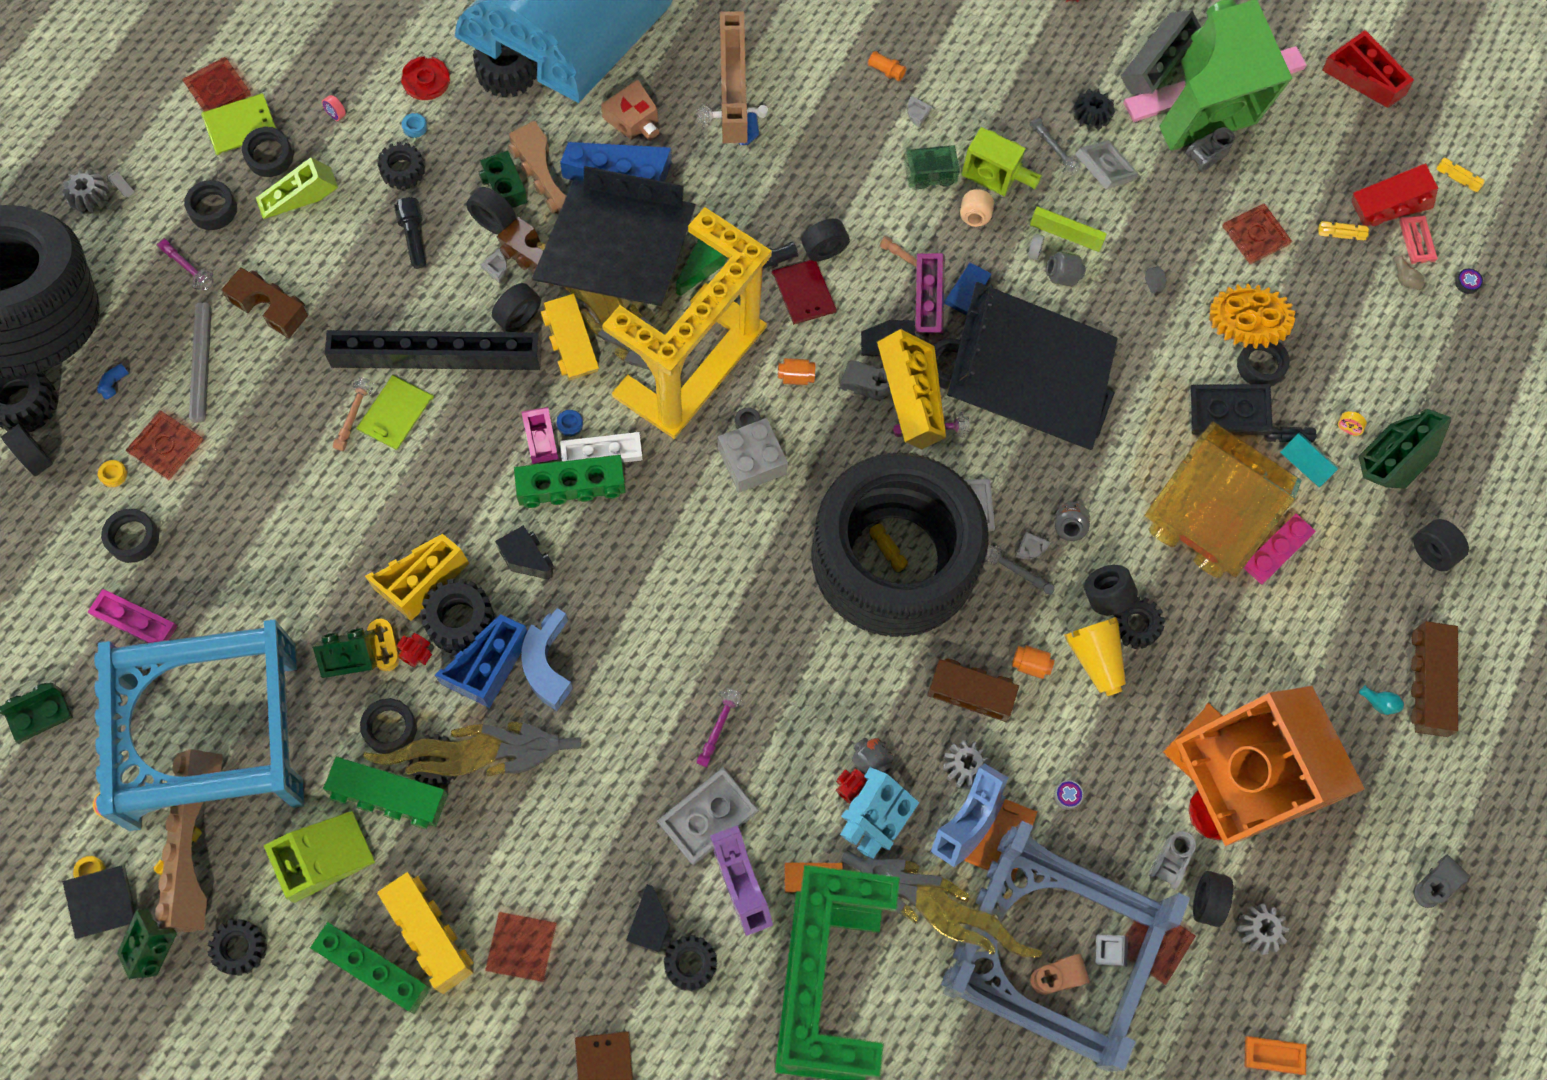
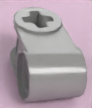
(1170, 863)

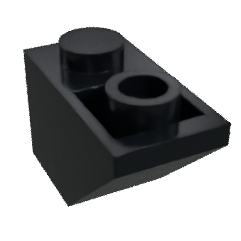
(522, 555)

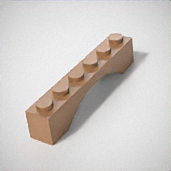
(733, 77)
(533, 151)
(181, 898)

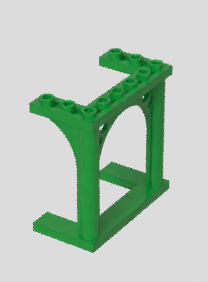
(825, 901)

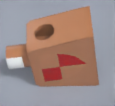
(632, 112)

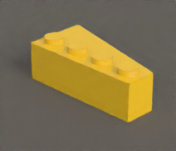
(914, 387)
(426, 933)

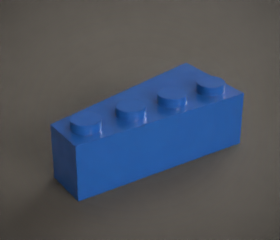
(626, 159)

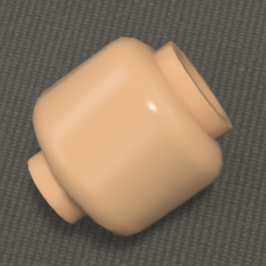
(977, 207)

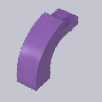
(741, 881)

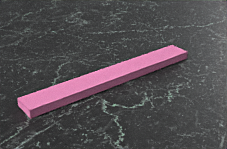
(1162, 99)

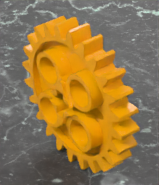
(1252, 316)

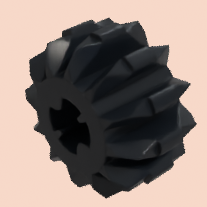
(1094, 109)

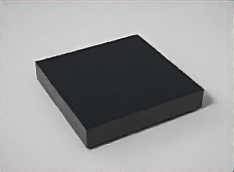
(99, 901)

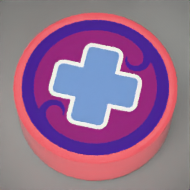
(333, 107)

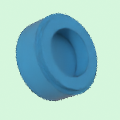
(414, 125)

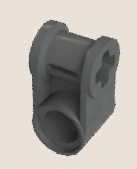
(1209, 150)
(864, 380)
(1442, 880)

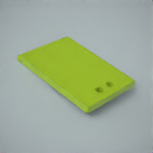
(232, 122)
(394, 412)

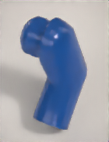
(752, 128)
(109, 378)

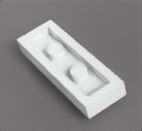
(625, 444)

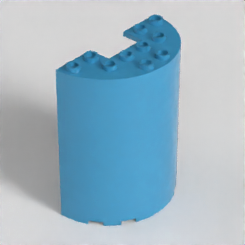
(567, 38)

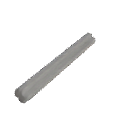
(200, 358)

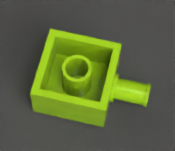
(997, 163)

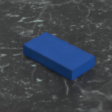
(962, 292)

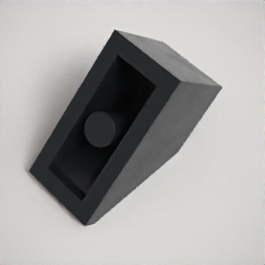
(874, 334)
(650, 924)

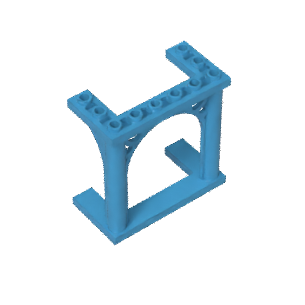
(120, 675)

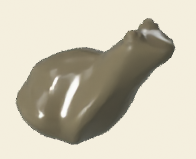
(1408, 276)

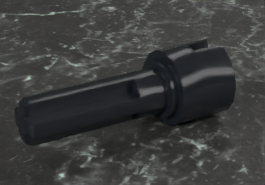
(409, 217)

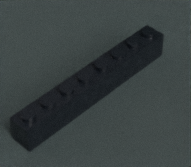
(433, 350)

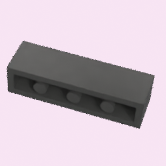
(1160, 53)

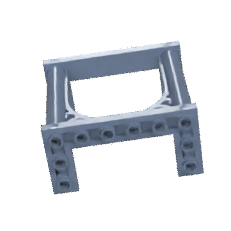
(1023, 852)

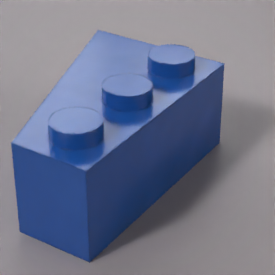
(486, 662)

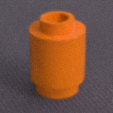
(796, 371)
(1033, 661)

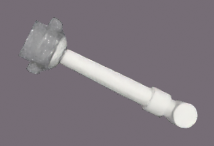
(705, 114)

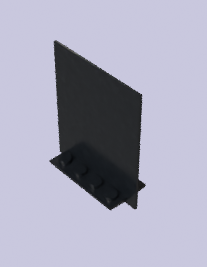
(617, 237)
(1032, 366)

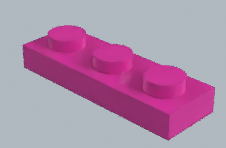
(1279, 549)
(131, 618)

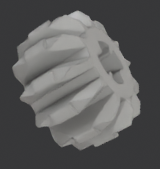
(85, 190)
(957, 766)
(1253, 922)

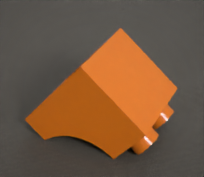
(1268, 763)

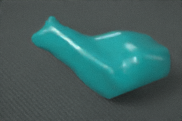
(1383, 702)

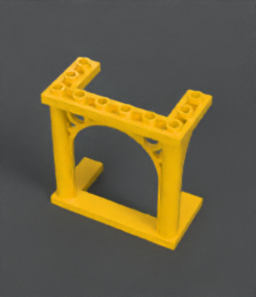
(713, 303)

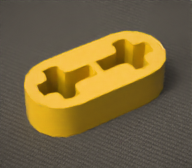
(389, 643)

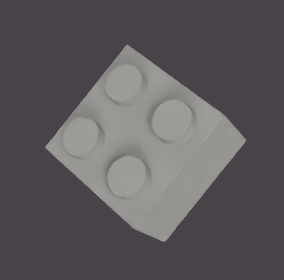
(752, 455)

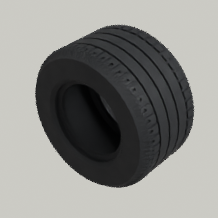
(56, 298)
(910, 490)

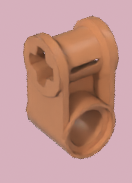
(1064, 975)

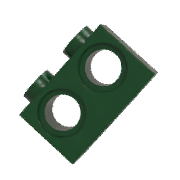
(505, 181)

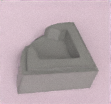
(918, 111)
(118, 181)
(495, 266)
(1032, 546)

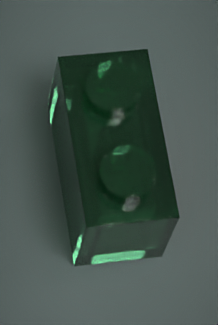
(931, 166)

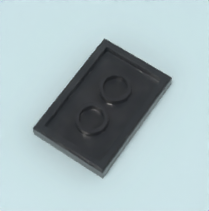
(1235, 407)

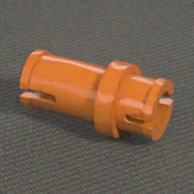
(889, 67)

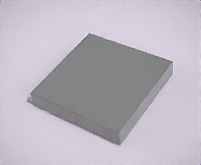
(1107, 164)

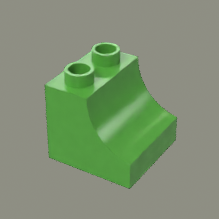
(1229, 75)

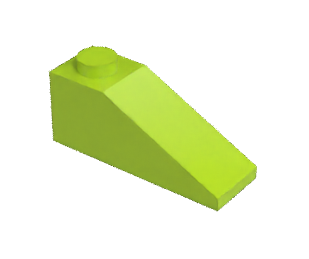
(297, 189)

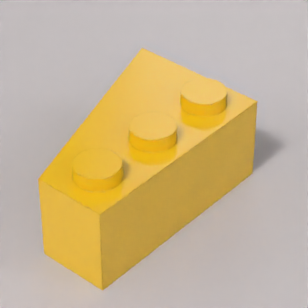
(569, 337)
(411, 578)

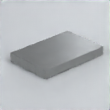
(706, 811)

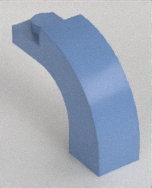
(543, 680)
(970, 825)

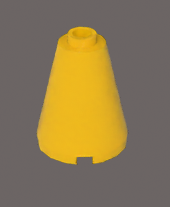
(1100, 654)

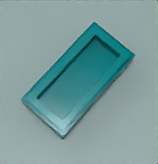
(1309, 460)

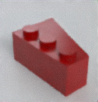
(1369, 70)
(1396, 196)

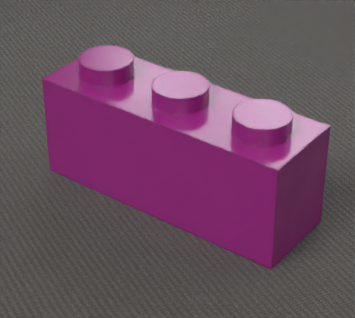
(930, 293)

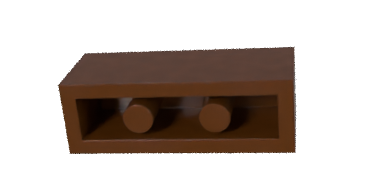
(973, 689)

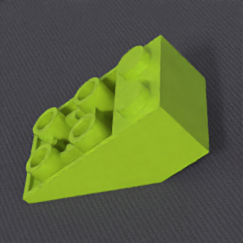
(318, 855)

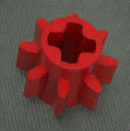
(414, 650)
(850, 784)

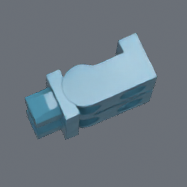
(877, 813)

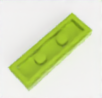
(1068, 229)

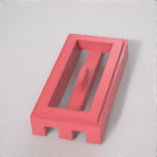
(1420, 257)

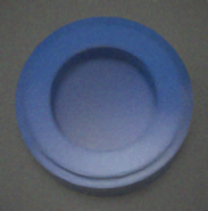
(569, 423)

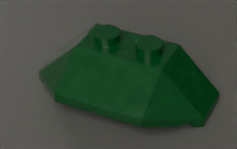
(1404, 449)

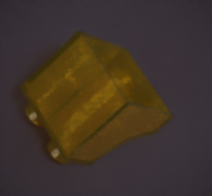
(1222, 501)

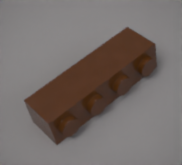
(1435, 679)

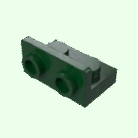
(345, 653)
(35, 711)
(144, 946)

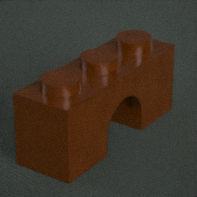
(520, 243)
(249, 289)

